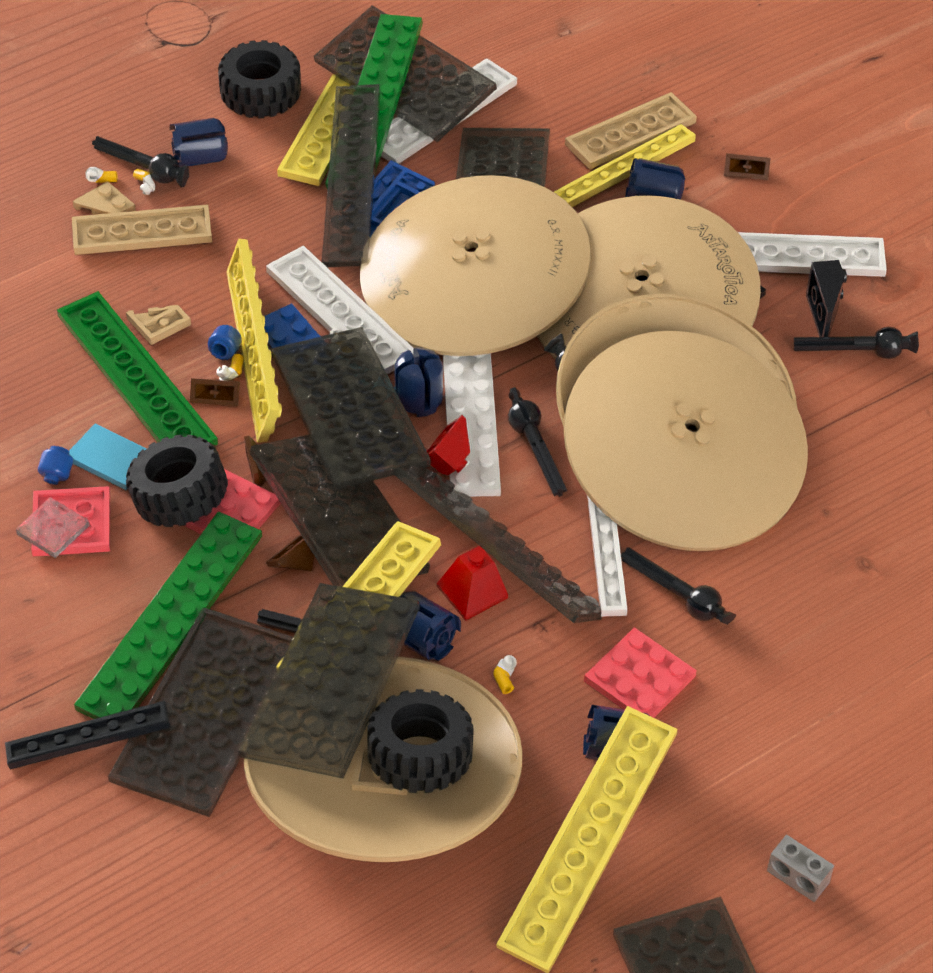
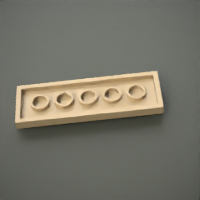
(629, 130)
(141, 229)

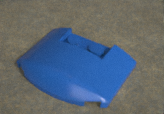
(392, 188)

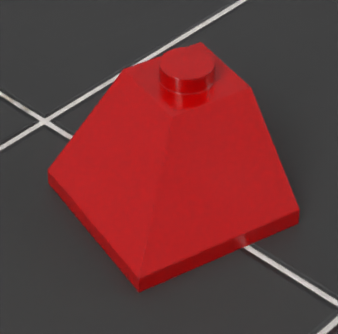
(450, 448)
(473, 583)

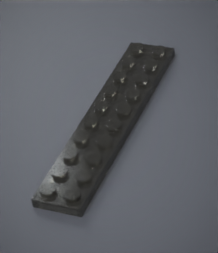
(351, 176)
(501, 544)

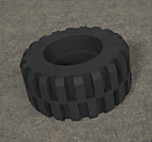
(262, 97)
(176, 480)
(420, 765)

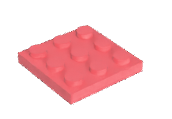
(242, 502)
(90, 503)
(640, 674)

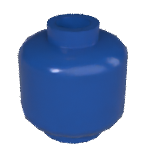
(224, 342)
(55, 464)

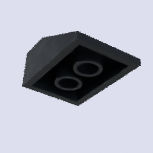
(824, 293)

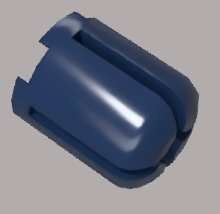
(199, 142)
(655, 179)
(419, 381)
(431, 629)
(600, 729)

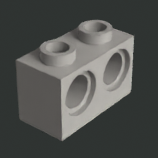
(800, 868)

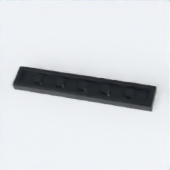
(87, 735)

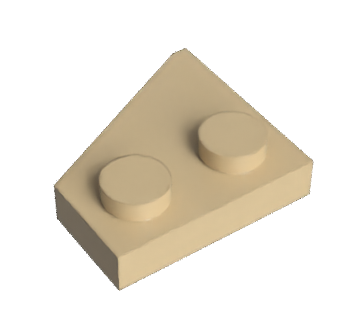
(104, 200)
(159, 322)

